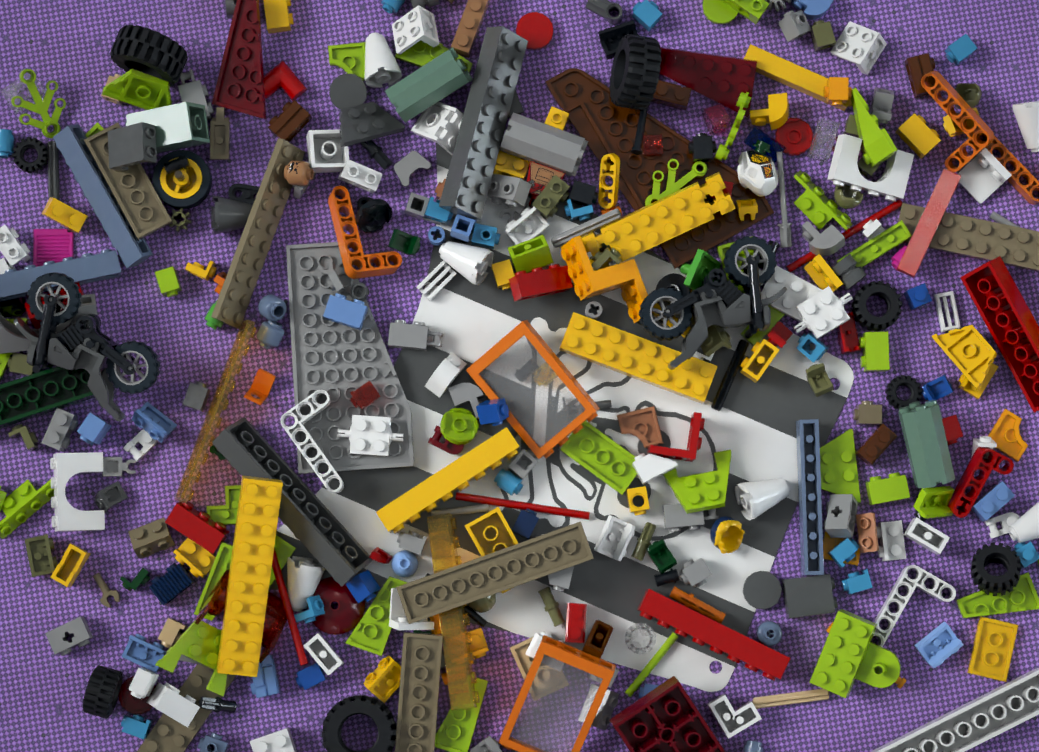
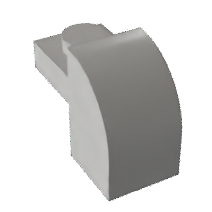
(882, 104)
(417, 206)
(825, 243)
(465, 393)

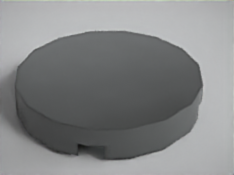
(348, 91)
(762, 590)

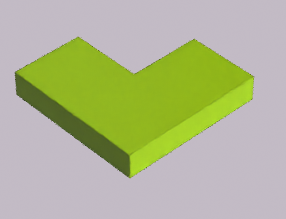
(226, 513)

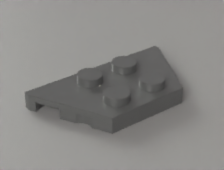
(366, 123)

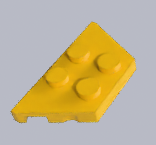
(968, 352)

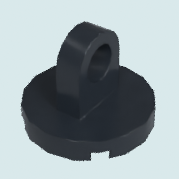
(372, 214)

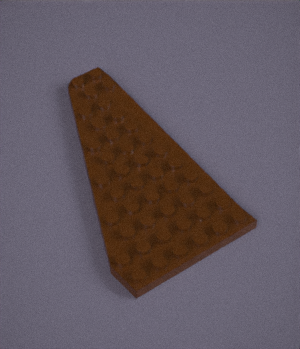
(614, 131)

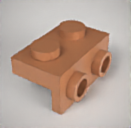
(867, 532)

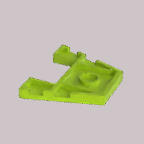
(702, 490)
(202, 645)

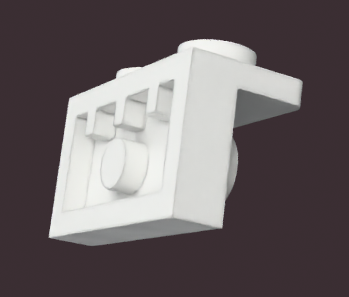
(360, 176)
(891, 541)

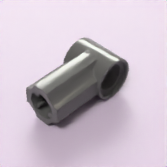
(603, 8)

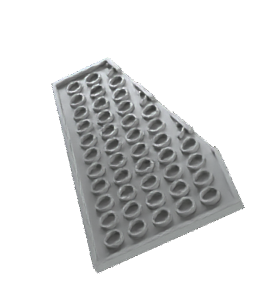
(339, 362)

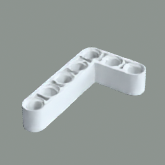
(309, 442)
(901, 601)

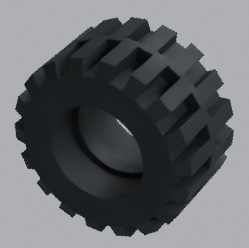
(885, 292)
(995, 554)
(102, 691)

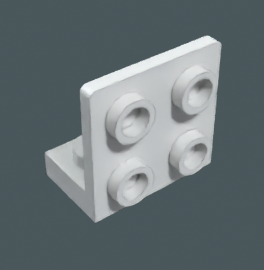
(413, 27)
(859, 46)
(983, 176)
(398, 617)

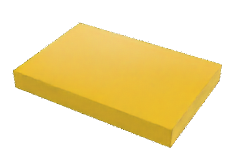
(992, 649)

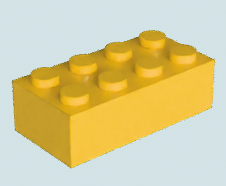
(491, 533)

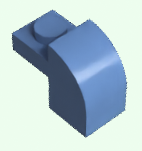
(813, 8)
(462, 228)

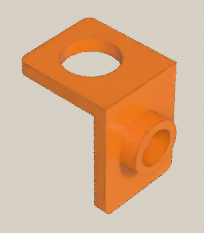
(260, 387)

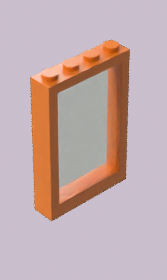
(537, 387)
(557, 700)

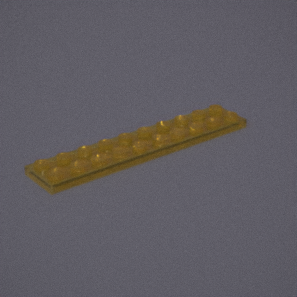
(213, 417)

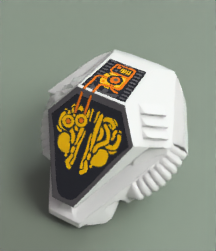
(757, 173)

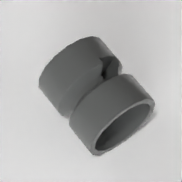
(848, 271)

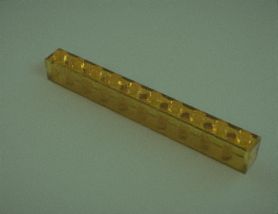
(454, 621)

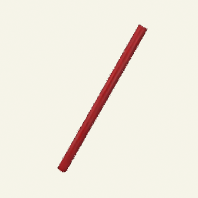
(850, 232)
(522, 505)
(288, 610)

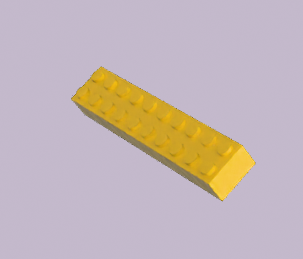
(249, 576)

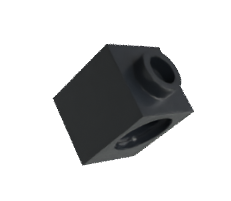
(583, 193)

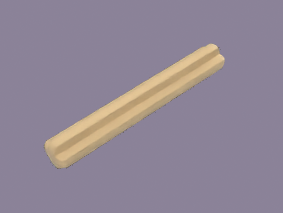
(790, 698)

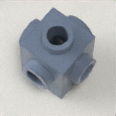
(216, 740)

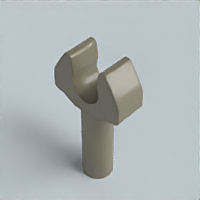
(106, 591)

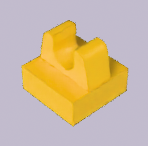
(747, 206)

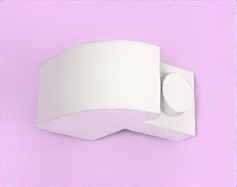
(445, 374)

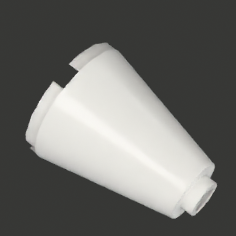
(380, 62)
(1028, 121)
(467, 260)
(760, 495)
(1027, 526)
(302, 580)

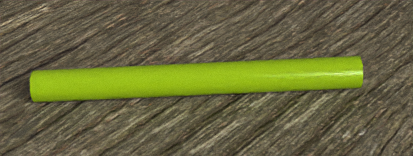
(652, 663)

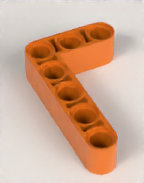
(959, 118)
(1019, 171)
(353, 241)

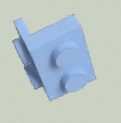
(938, 645)

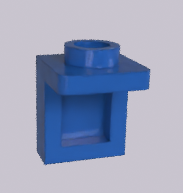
(937, 388)

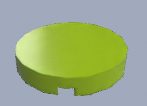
(718, 12)
(459, 426)

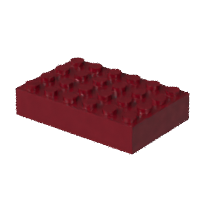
(665, 723)

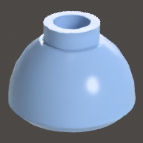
(404, 563)

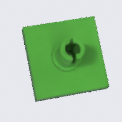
(697, 271)

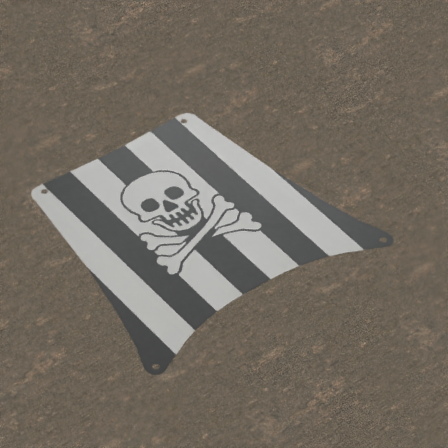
(753, 424)

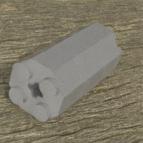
(543, 144)

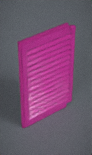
(52, 245)

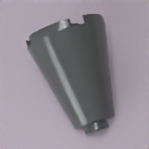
(228, 215)

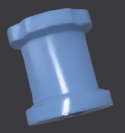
(434, 230)

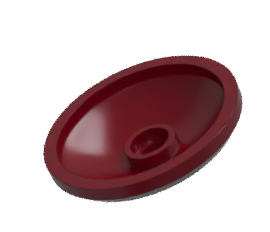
(345, 616)

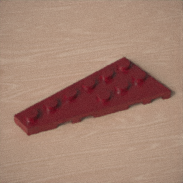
(241, 71)
(711, 75)

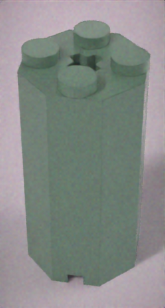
(428, 85)
(926, 444)

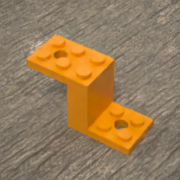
(593, 283)

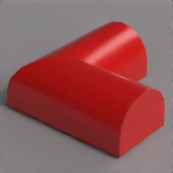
(283, 77)

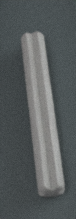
(586, 227)

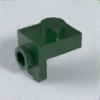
(404, 242)
(661, 556)
(140, 580)

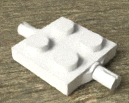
(822, 312)
(370, 435)

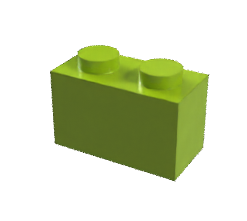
(530, 254)
(875, 351)
(887, 489)

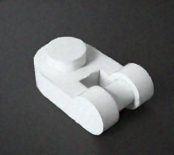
(145, 440)
(1005, 520)

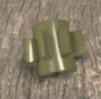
(183, 224)

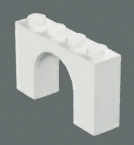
(846, 172)
(67, 517)

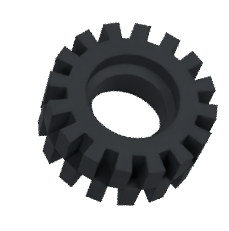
(26, 144)
(903, 381)

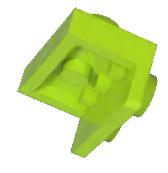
(933, 502)

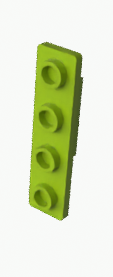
(817, 205)
(23, 504)

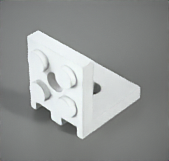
(443, 129)

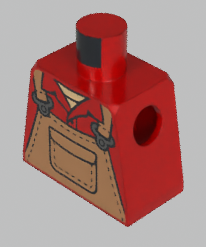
(539, 177)

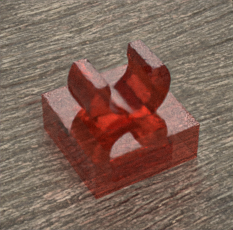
(652, 145)

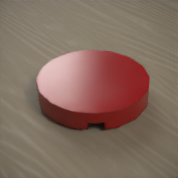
(535, 29)
(795, 136)

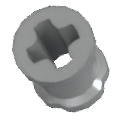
(595, 304)

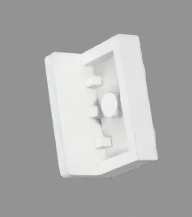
(526, 227)
(11, 247)
(615, 538)

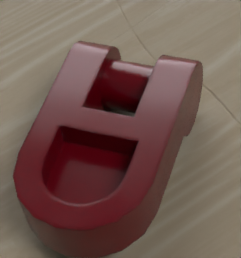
(448, 447)

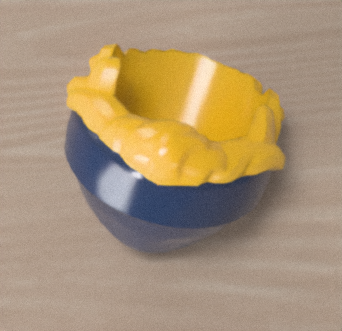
(727, 534)

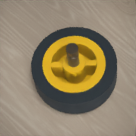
(183, 187)

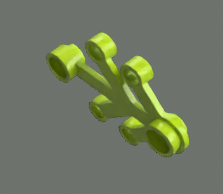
(743, 101)
(40, 107)
(673, 186)

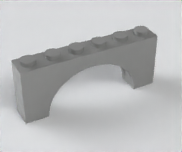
(14, 341)

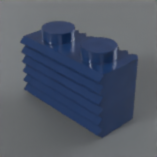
(172, 583)

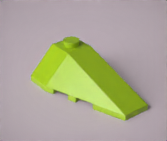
(876, 142)

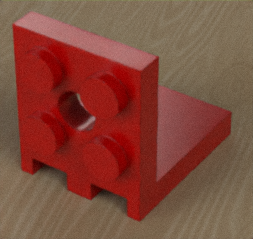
(693, 444)

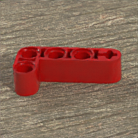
(977, 483)

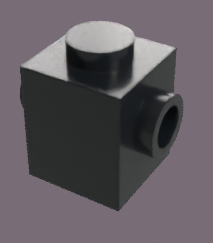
(702, 148)

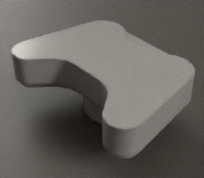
(409, 165)

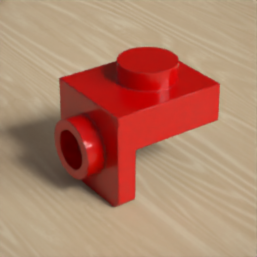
(779, 334)

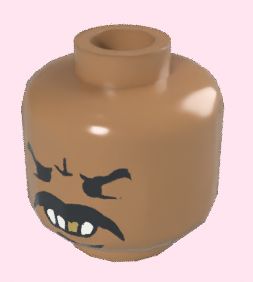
(298, 173)

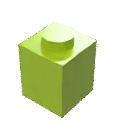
(168, 282)

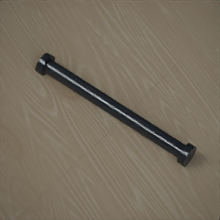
(637, 150)

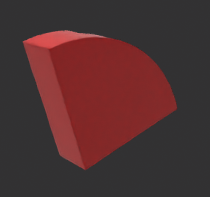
(380, 556)

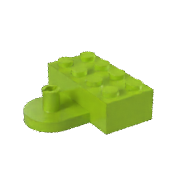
(852, 656)

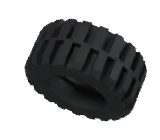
(149, 53)
(635, 72)
(359, 705)

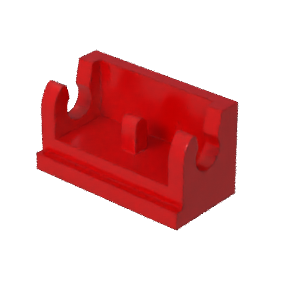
(848, 336)

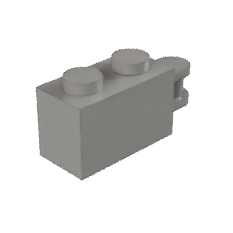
(195, 92)
(412, 336)
(676, 517)

